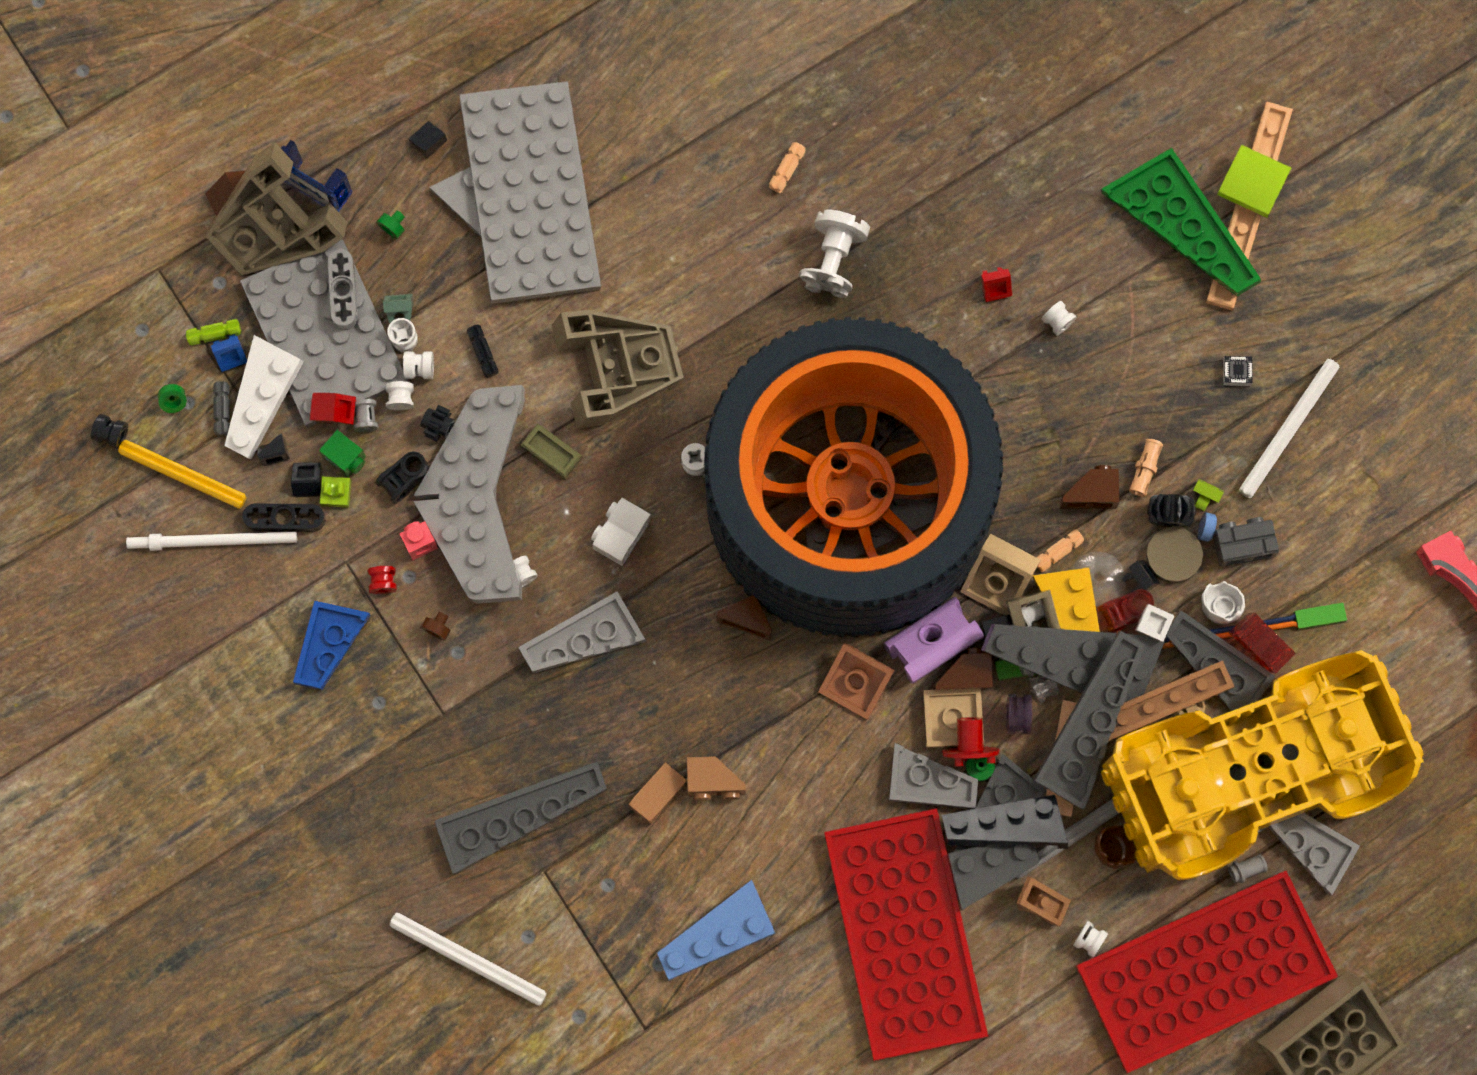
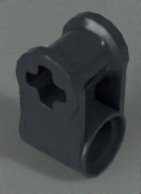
(402, 477)

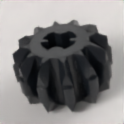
(1171, 510)

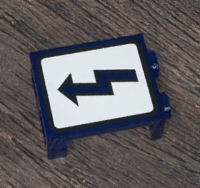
(335, 190)

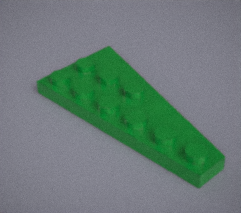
(1175, 209)

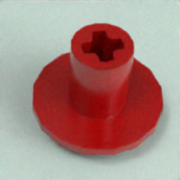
(970, 742)

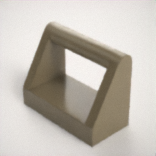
(1048, 605)

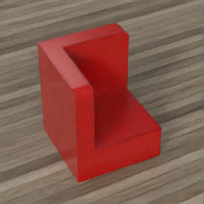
(332, 408)

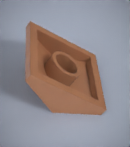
(856, 681)

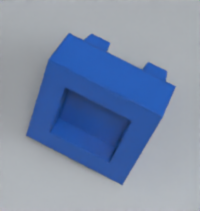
(229, 353)

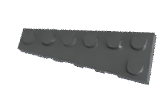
(1082, 743)
(495, 824)

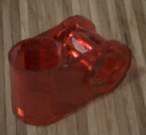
(1123, 610)

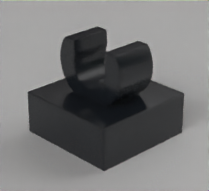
(1143, 575)

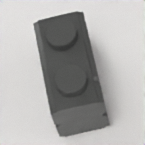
(1245, 542)

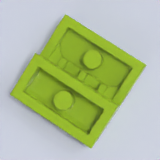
(1254, 181)

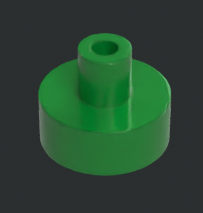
(391, 224)
(172, 398)
(981, 773)

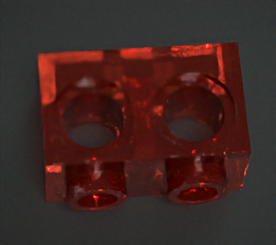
(1262, 643)

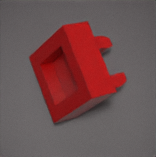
(996, 284)

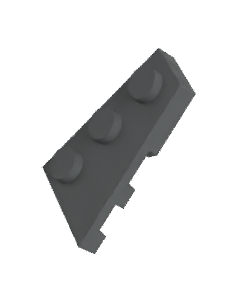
(987, 868)

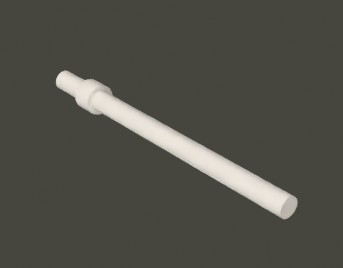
(156, 541)

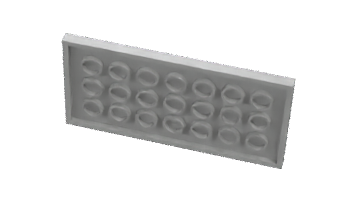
(529, 192)

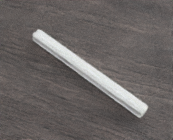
(1289, 428)
(468, 959)

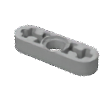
(333, 270)

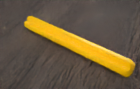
(182, 474)

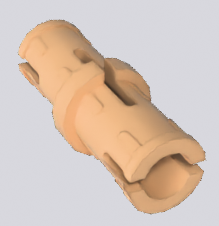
(1146, 467)

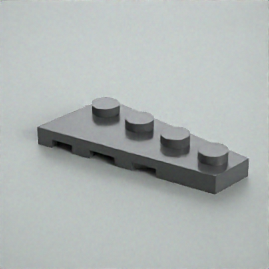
(1204, 648)

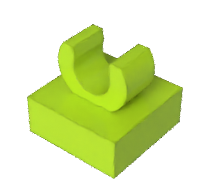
(335, 492)
(1206, 493)

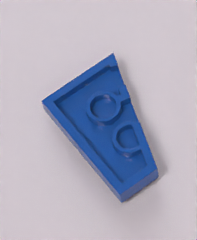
(326, 642)

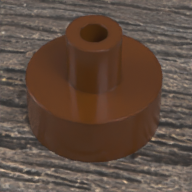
(437, 626)

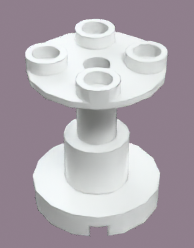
(839, 234)

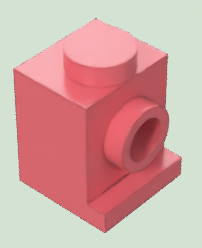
(418, 539)

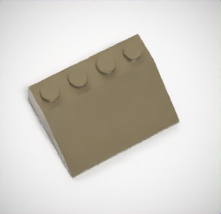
(1334, 1033)

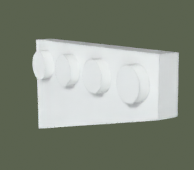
(262, 391)

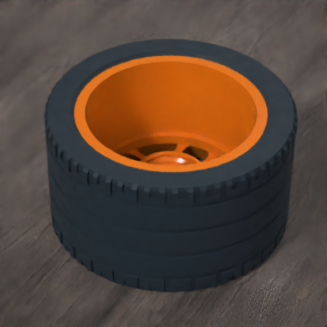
(884, 372)

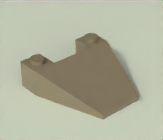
(264, 225)
(625, 361)

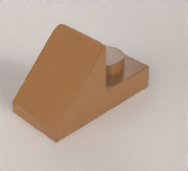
(1042, 902)

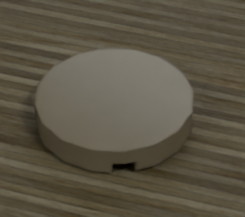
(1174, 554)

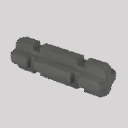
(221, 408)

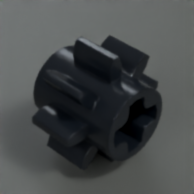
(437, 423)

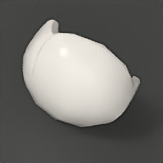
(1222, 603)

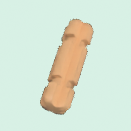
(787, 167)
(1059, 550)

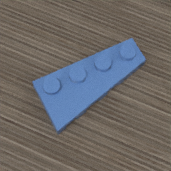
(722, 931)

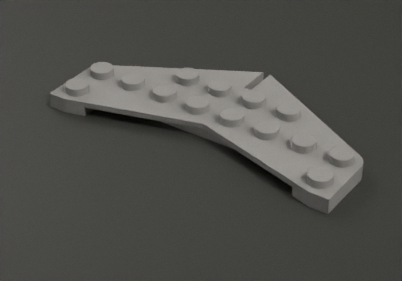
(465, 481)

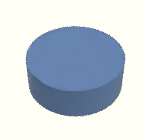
(1207, 526)

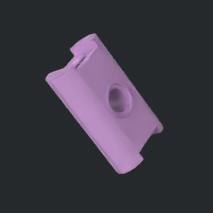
(944, 623)

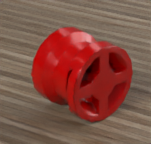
(382, 580)

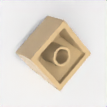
(999, 574)

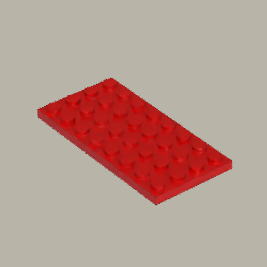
(905, 935)
(1206, 971)

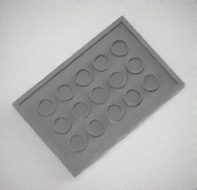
(296, 317)

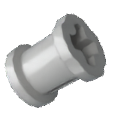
(365, 415)

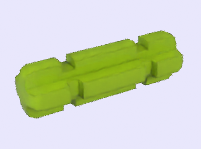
(213, 332)

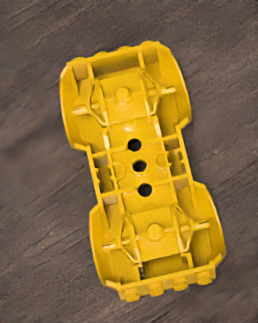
(1197, 818)

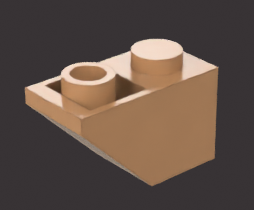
(711, 777)

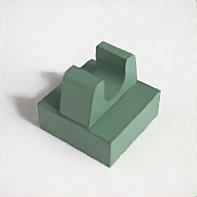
(398, 304)

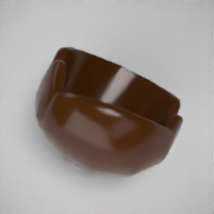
(1114, 847)

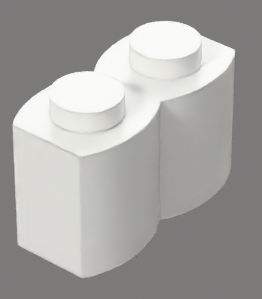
(620, 531)

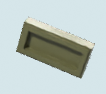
(551, 451)

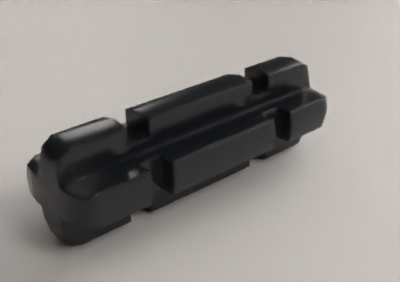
(482, 351)

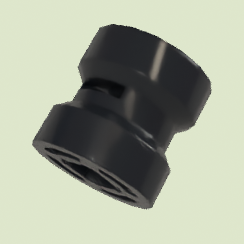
(110, 431)

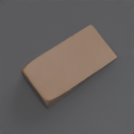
(657, 793)

